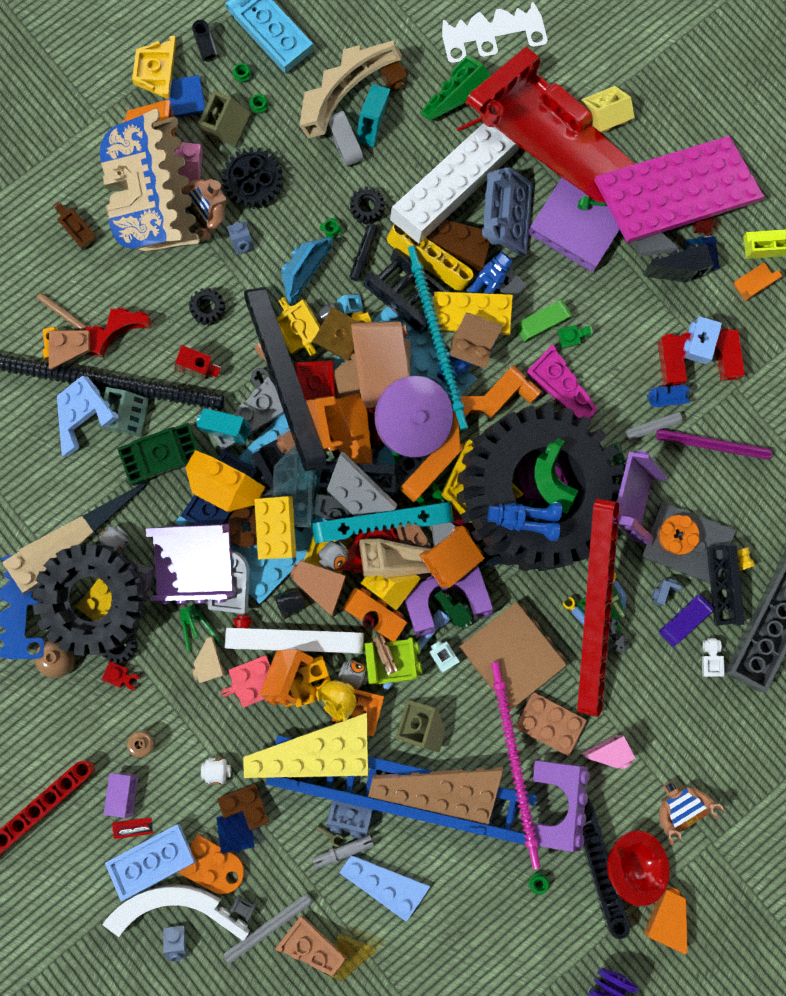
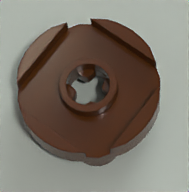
(235, 522)

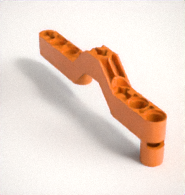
(488, 404)

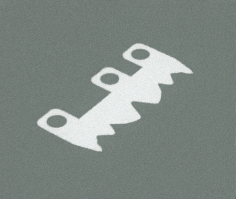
(482, 30)

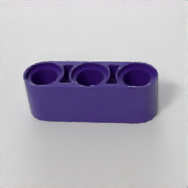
(686, 620)

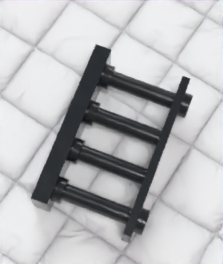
(390, 295)

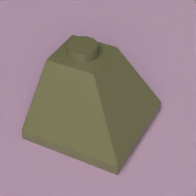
(421, 726)

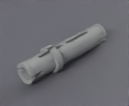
(342, 852)

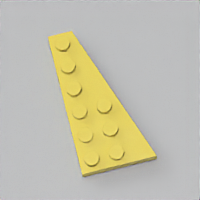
(324, 752)

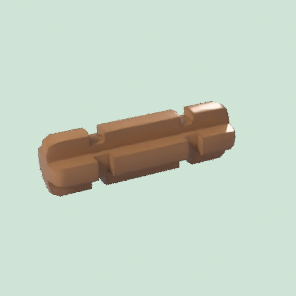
(385, 654)

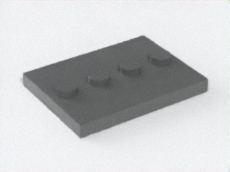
(695, 562)

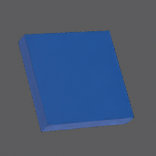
(186, 96)

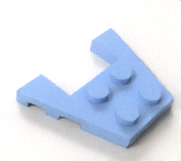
(77, 405)

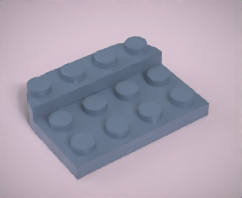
(507, 210)

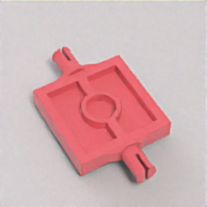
(248, 680)

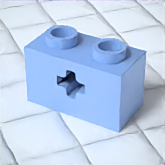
(709, 332)

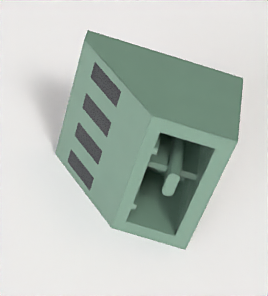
(130, 409)

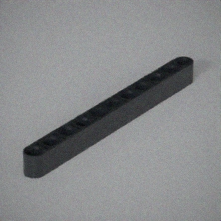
(285, 379)

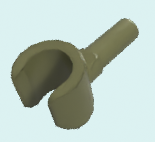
(331, 836)

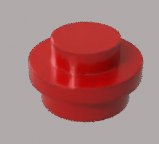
(242, 621)

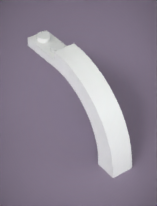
(174, 895)

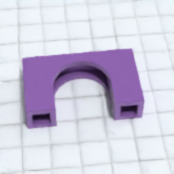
(470, 586)
(573, 782)

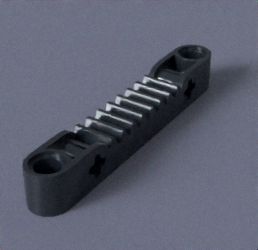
(597, 857)

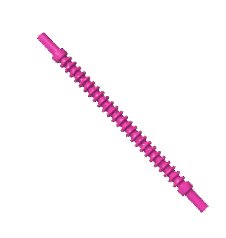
(531, 842)

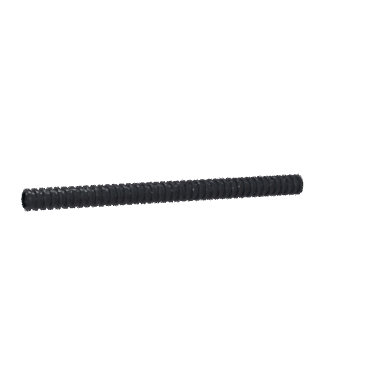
(103, 380)

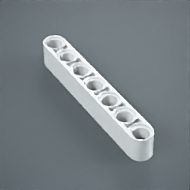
(294, 639)

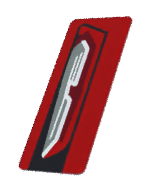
(132, 828)

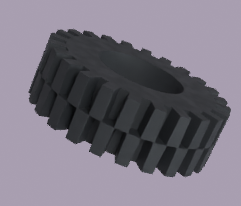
(490, 475)

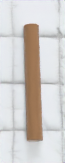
(61, 312)

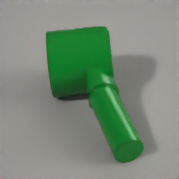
(585, 201)

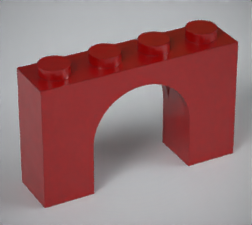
(726, 351)

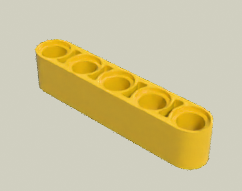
(433, 259)

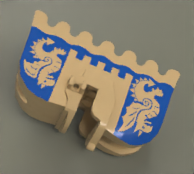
(144, 169)

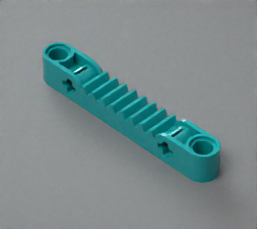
(436, 513)

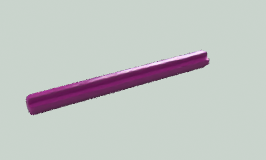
(713, 444)

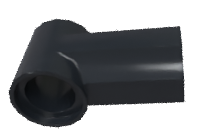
(204, 41)

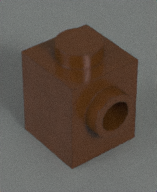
(394, 76)

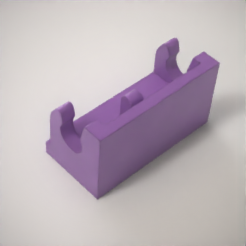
(121, 795)

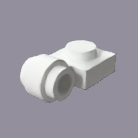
(712, 664)

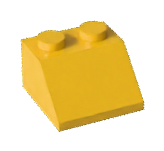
(391, 589)

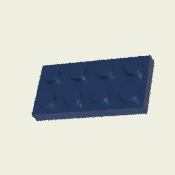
(204, 513)

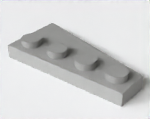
(257, 410)

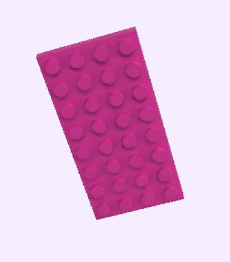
(678, 189)

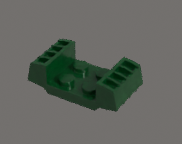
(157, 453)

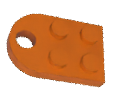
(212, 866)

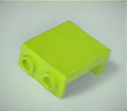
(404, 655)

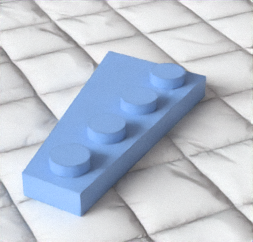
(389, 888)

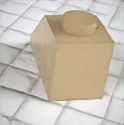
(208, 663)

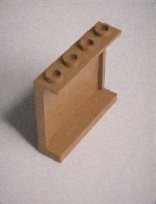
(520, 648)

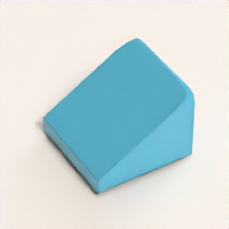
(350, 304)

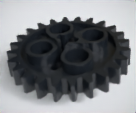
(242, 164)

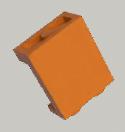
(318, 415)
(452, 557)
(281, 676)

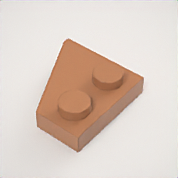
(66, 346)

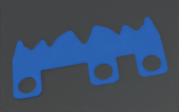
(14, 621)

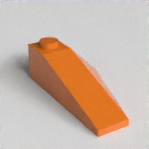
(349, 422)

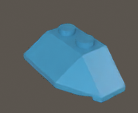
(303, 266)

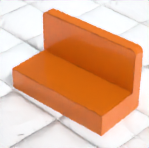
(756, 281)

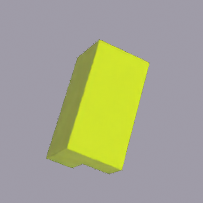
(765, 244)

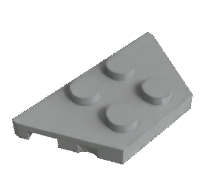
(357, 490)

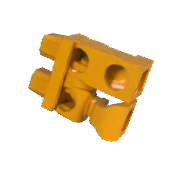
(302, 688)

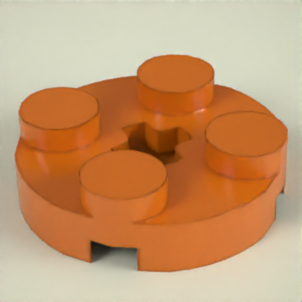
(668, 530)

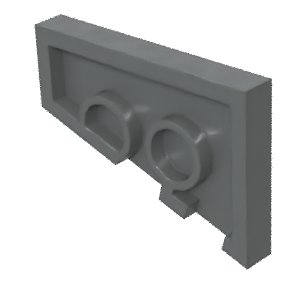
(331, 509)

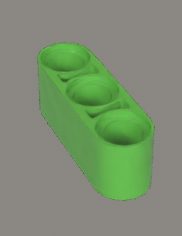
(543, 321)

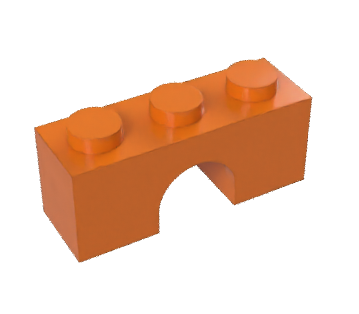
(389, 623)

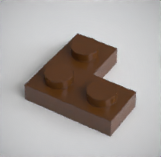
(247, 801)

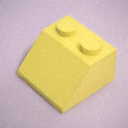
(609, 108)

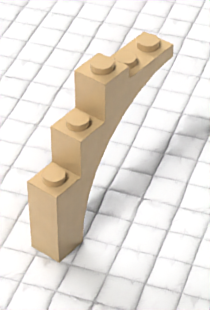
(336, 83)

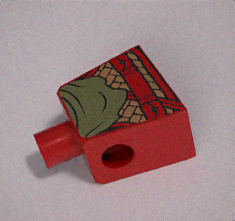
(187, 361)

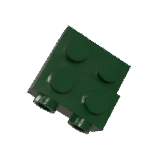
(458, 614)

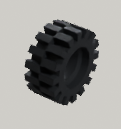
(363, 195)
(201, 296)
(125, 655)

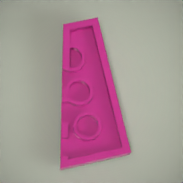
(558, 381)

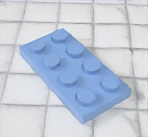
(150, 862)

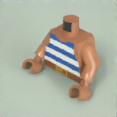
(207, 203)
(684, 808)

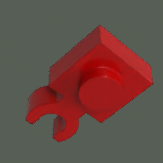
(117, 675)

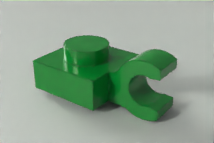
(571, 336)

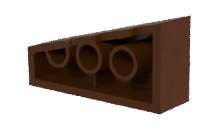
(461, 242)

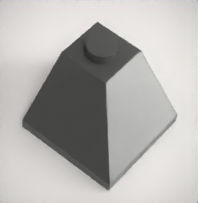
(654, 244)

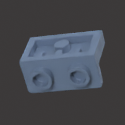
(349, 819)

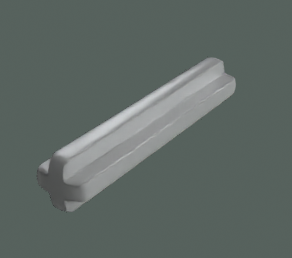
(653, 426)

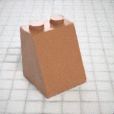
(319, 584)

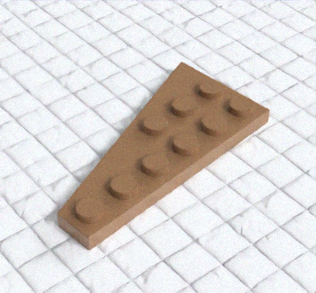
(448, 792)

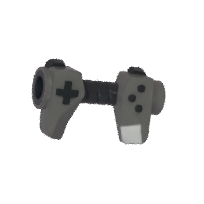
(618, 642)

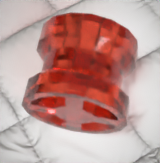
(703, 226)

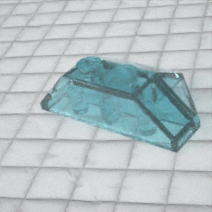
(294, 481)

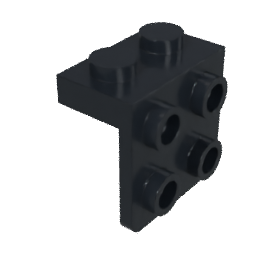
(265, 459)

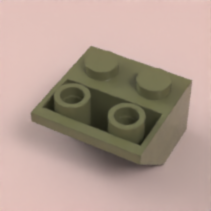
(224, 119)

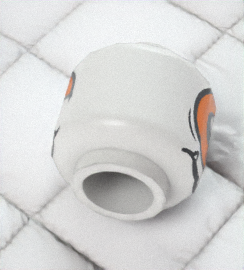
(215, 771)

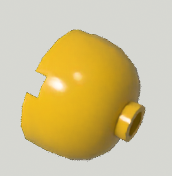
(338, 698)

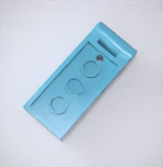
(272, 31)

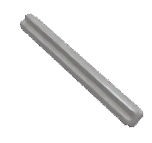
(267, 928)

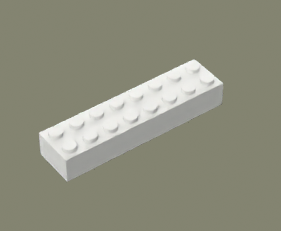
(452, 182)

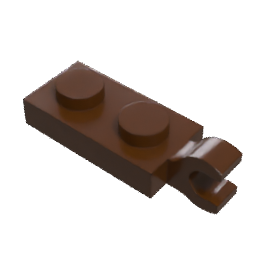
(75, 226)

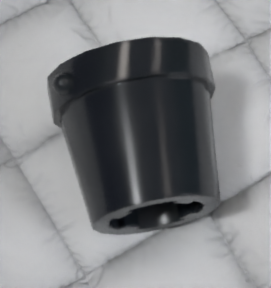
(289, 603)

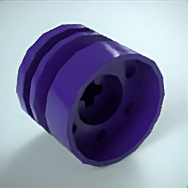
(613, 985)

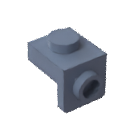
(240, 237)
(660, 594)
(174, 943)

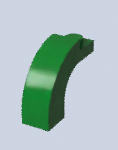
(547, 480)

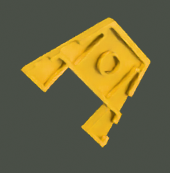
(453, 488)

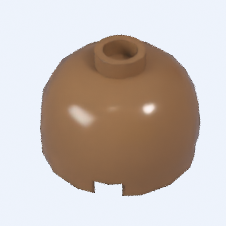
(55, 662)

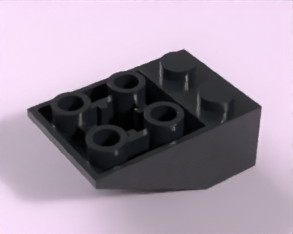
(681, 265)

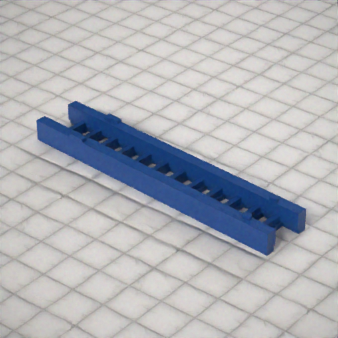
(402, 769)

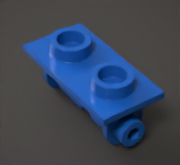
(660, 397)

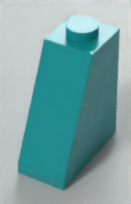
(372, 115)
(224, 425)

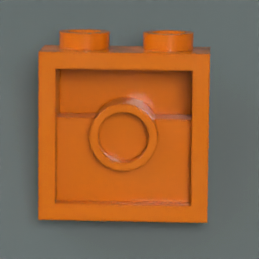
(367, 703)

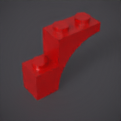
(118, 322)

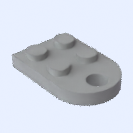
(241, 579)

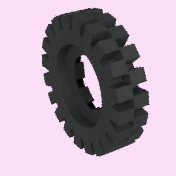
(55, 607)

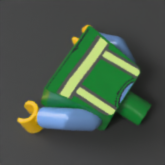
(617, 606)

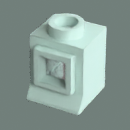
(443, 656)

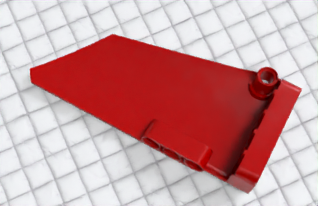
(546, 123)

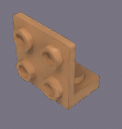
(474, 339)

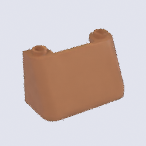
(379, 357)

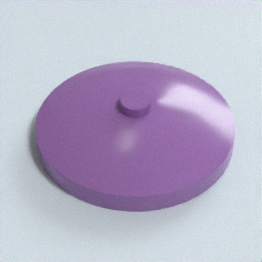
(413, 416)

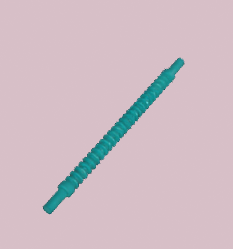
(457, 406)

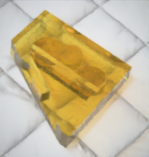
(355, 951)

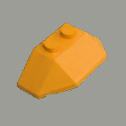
(221, 483)

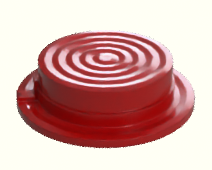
(638, 868)

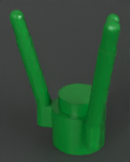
(190, 616)

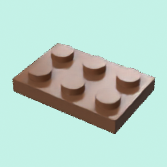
(550, 724)

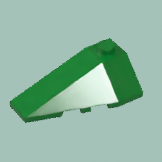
(465, 78)

